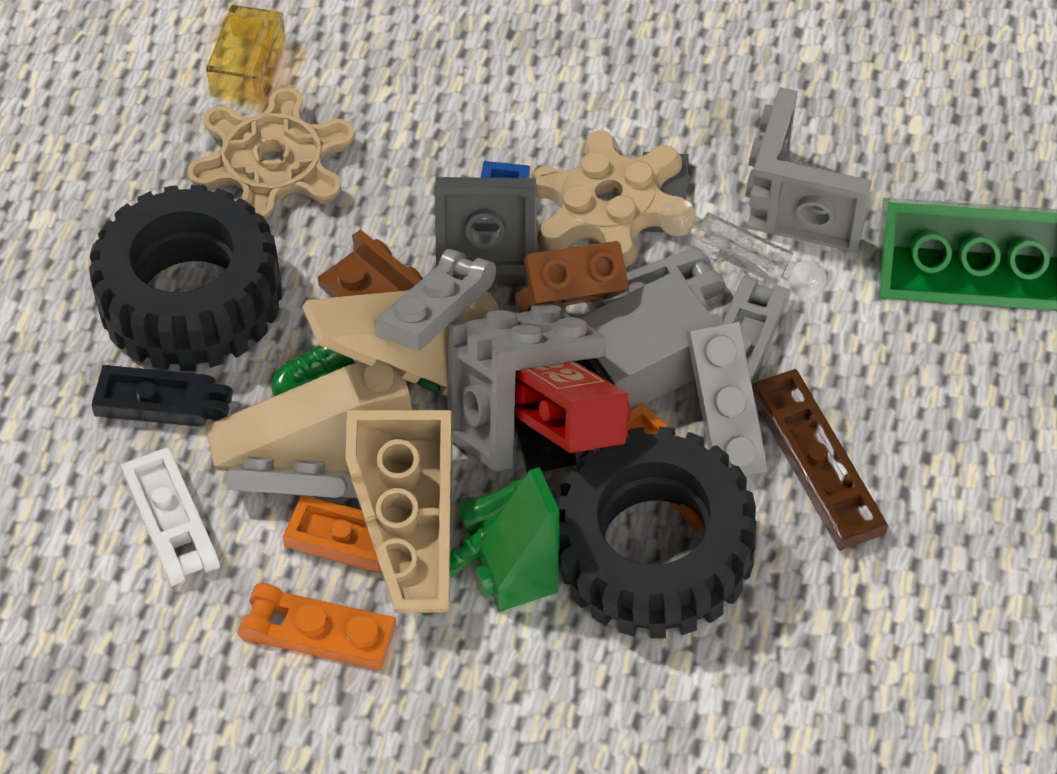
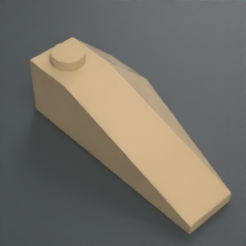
(350, 329)
(308, 418)
(405, 493)

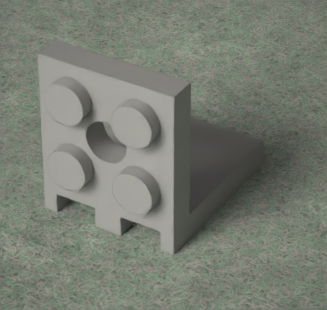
(785, 190)
(484, 365)

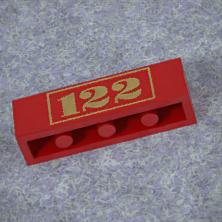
(571, 406)

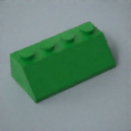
(968, 253)

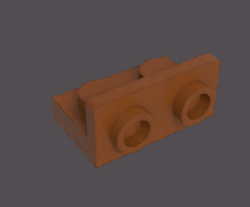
(368, 271)
(573, 276)

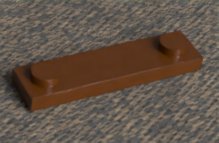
(818, 460)

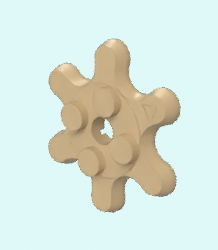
(279, 131)
(600, 172)

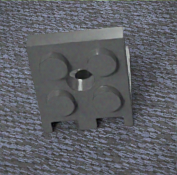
(503, 237)

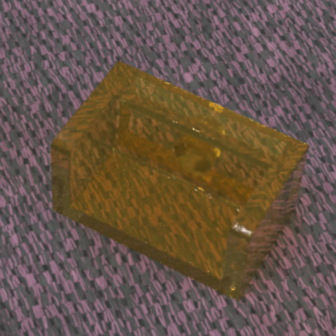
(246, 54)

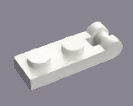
(169, 515)

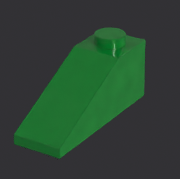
(522, 547)

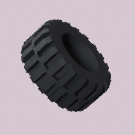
(195, 323)
(656, 470)

